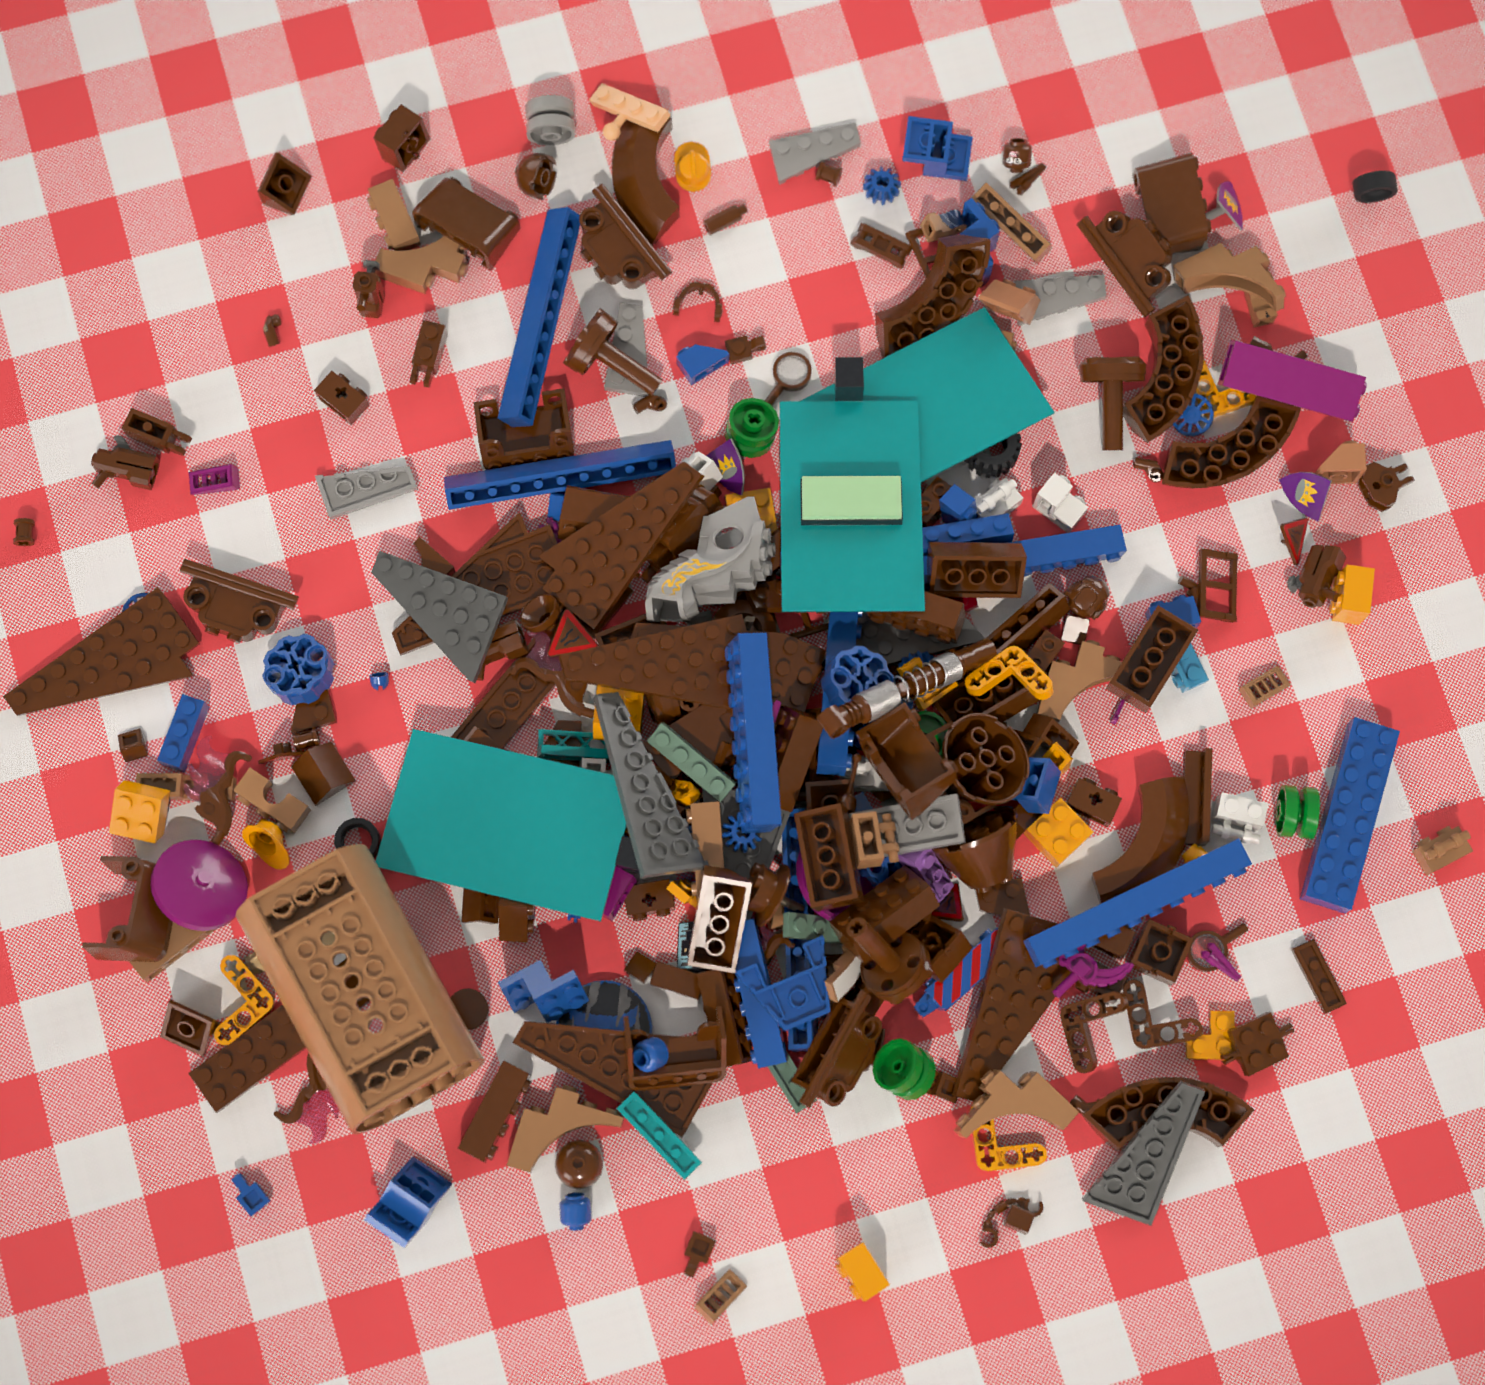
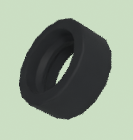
(1375, 186)
(358, 823)

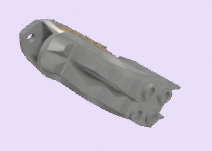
(714, 571)

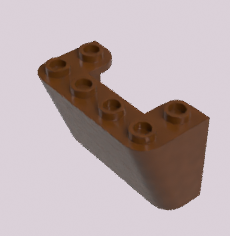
(1174, 201)
(511, 446)

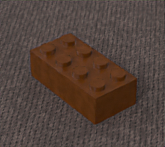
(941, 618)
(1152, 659)
(1001, 701)
(795, 743)
(828, 857)
(888, 908)

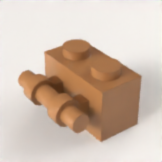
(867, 839)
(1442, 850)

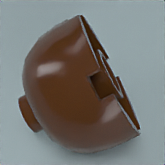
(536, 175)
(579, 1164)

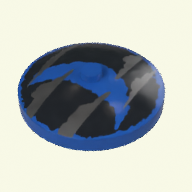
(607, 1007)

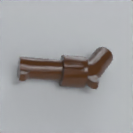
(1192, 586)

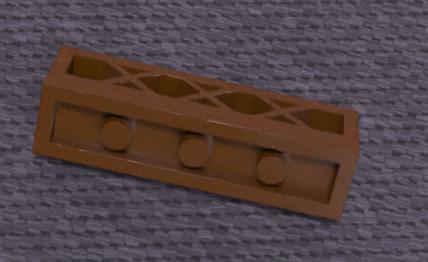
(1198, 781)

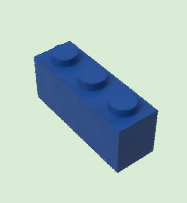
(183, 733)

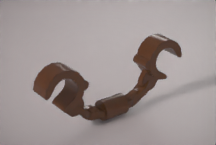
(999, 1208)

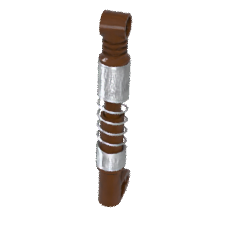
(887, 695)

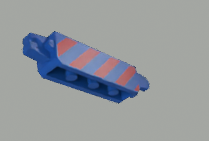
(961, 980)

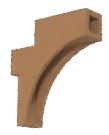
(418, 267)
(1220, 269)
(1069, 681)
(1003, 1097)
(565, 1114)

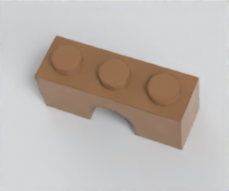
(254, 789)

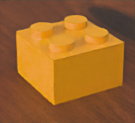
(1355, 593)
(634, 703)
(139, 811)
(1058, 833)
(862, 1272)

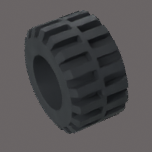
(997, 464)

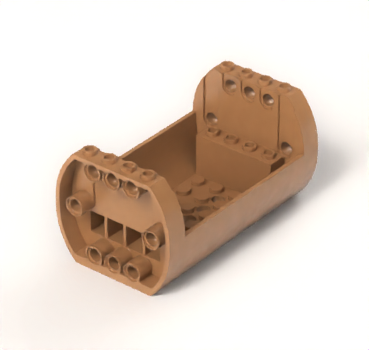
(422, 1034)

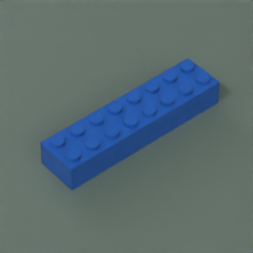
(753, 733)
(1349, 815)

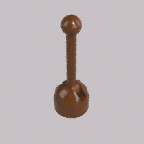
(848, 799)

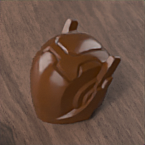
(1088, 597)

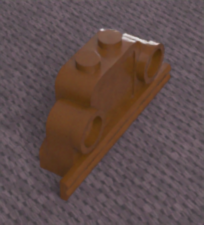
(617, 245)
(1132, 255)
(684, 530)
(233, 603)
(704, 730)
(838, 1052)

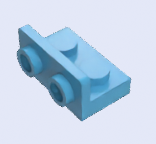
(1189, 671)

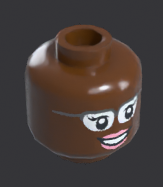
(1017, 155)

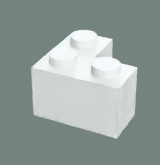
(1058, 504)

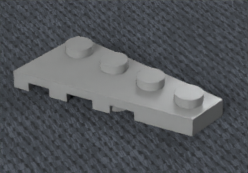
(804, 151)
(1064, 293)
(631, 340)
(359, 490)

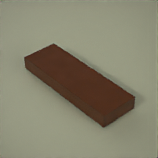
(1318, 976)

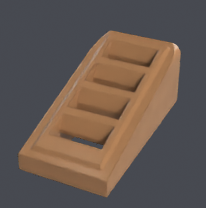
(1249, 696)
(705, 1311)

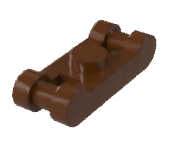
(881, 245)

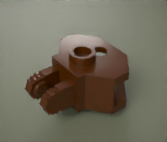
(1382, 485)

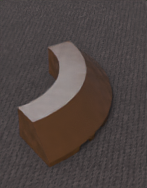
(637, 180)
(940, 298)
(1175, 371)
(1235, 453)
(1157, 842)
(1127, 1109)

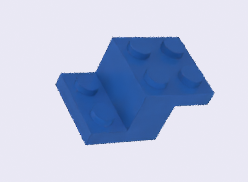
(936, 147)
(982, 226)
(535, 986)
(408, 1202)

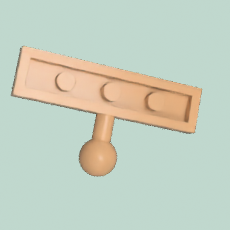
(627, 108)

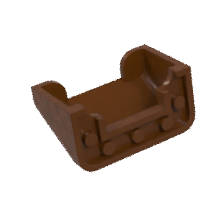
(467, 220)
(906, 760)

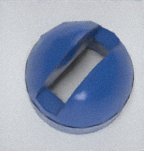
(379, 679)

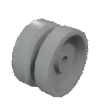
(550, 120)

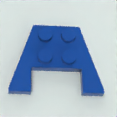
(796, 997)

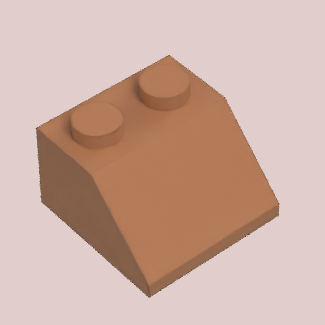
(1010, 300)
(1345, 463)

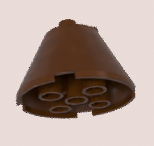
(988, 758)
(988, 850)

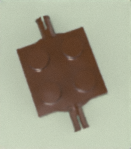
(1257, 1044)

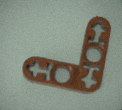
(1080, 1024)
(1155, 1030)

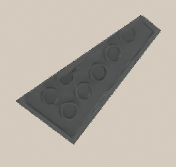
(1142, 1170)

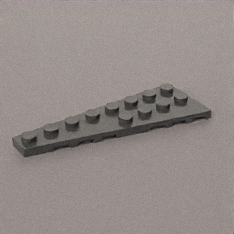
(653, 821)

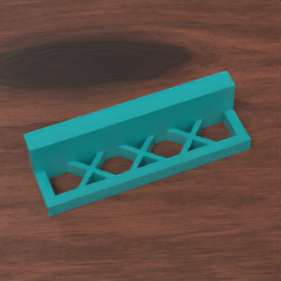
(565, 752)
(659, 1135)

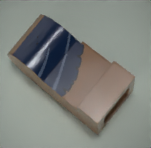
(942, 225)

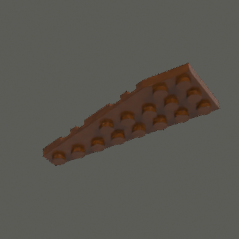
(791, 664)

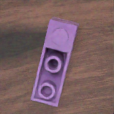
(928, 868)

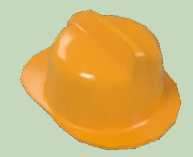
(692, 166)
(267, 842)

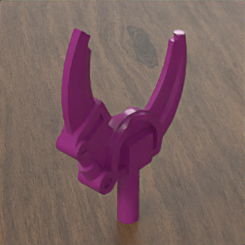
(1086, 970)

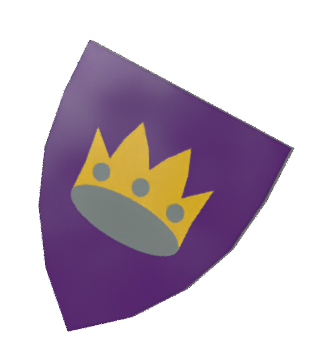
(1227, 203)
(730, 465)
(1306, 492)

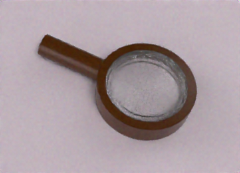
(791, 373)
(1201, 942)

